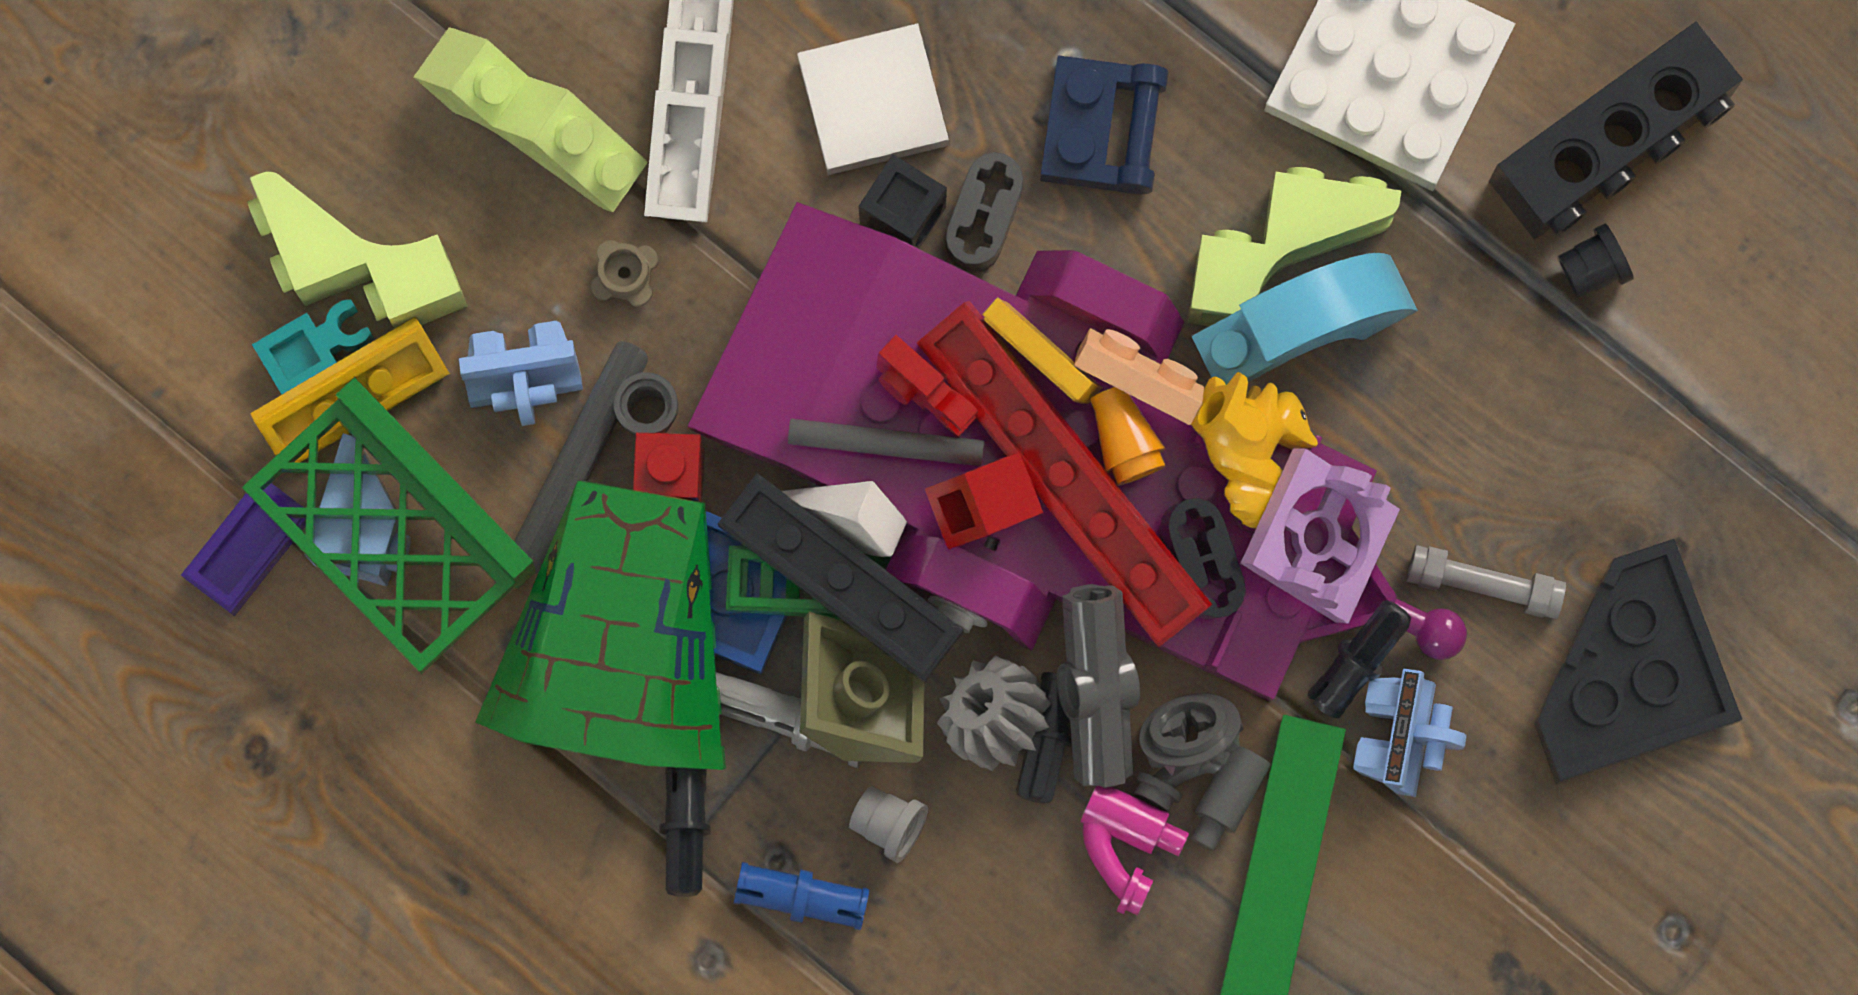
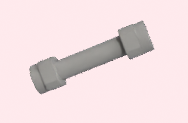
(1540, 595)

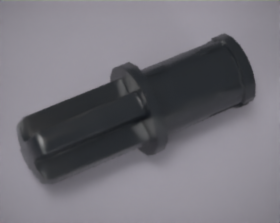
(1359, 659)
(1042, 767)
(684, 830)

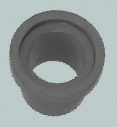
(640, 387)

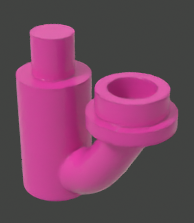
(1134, 822)

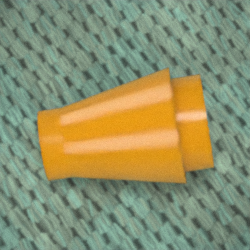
(1126, 438)

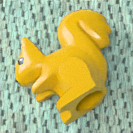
(1243, 435)

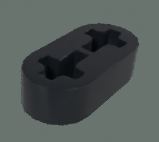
(1215, 549)

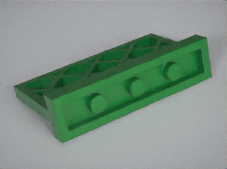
(429, 486)

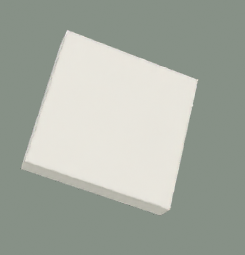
(873, 99)

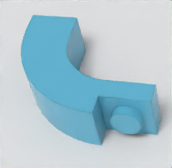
(1311, 310)

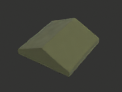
(857, 696)

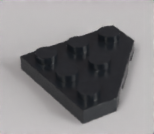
(1636, 670)

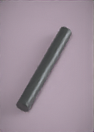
(885, 442)

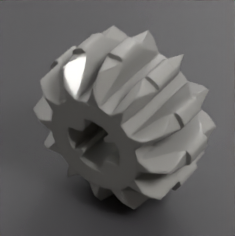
(993, 713)

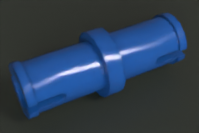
(801, 896)

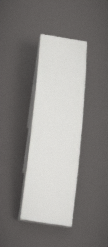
(688, 109)

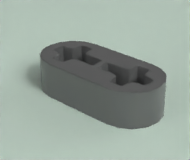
(998, 217)

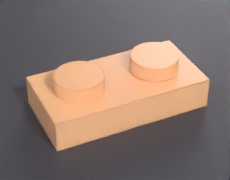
(1164, 385)

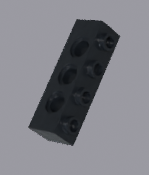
(1685, 65)

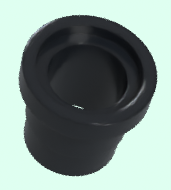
(1595, 263)

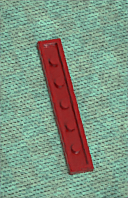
(1065, 473)

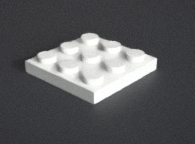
(1391, 79)

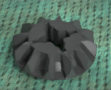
(1167, 727)

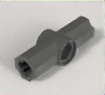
(1098, 685)

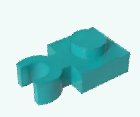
(304, 350)

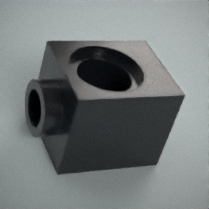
(903, 203)

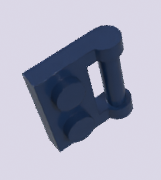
(1082, 124)

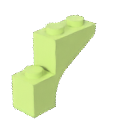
(532, 115)
(1302, 221)
(327, 258)

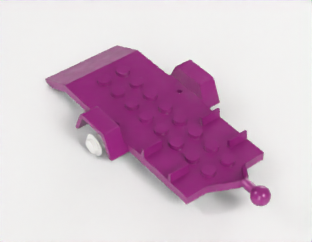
(812, 355)

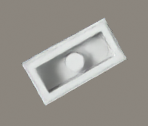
(855, 513)

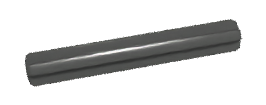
(579, 452)

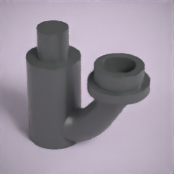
(1224, 799)

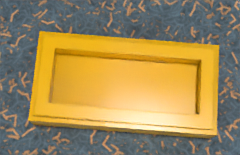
(1041, 351)

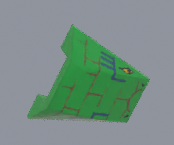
(617, 637)

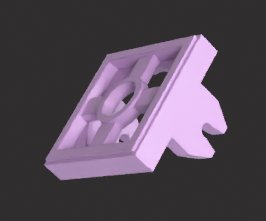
(1267, 547)

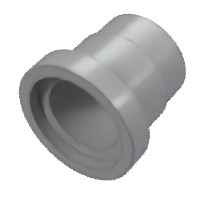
(889, 822)

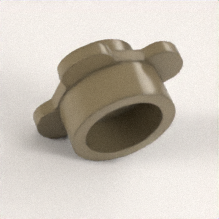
(612, 259)

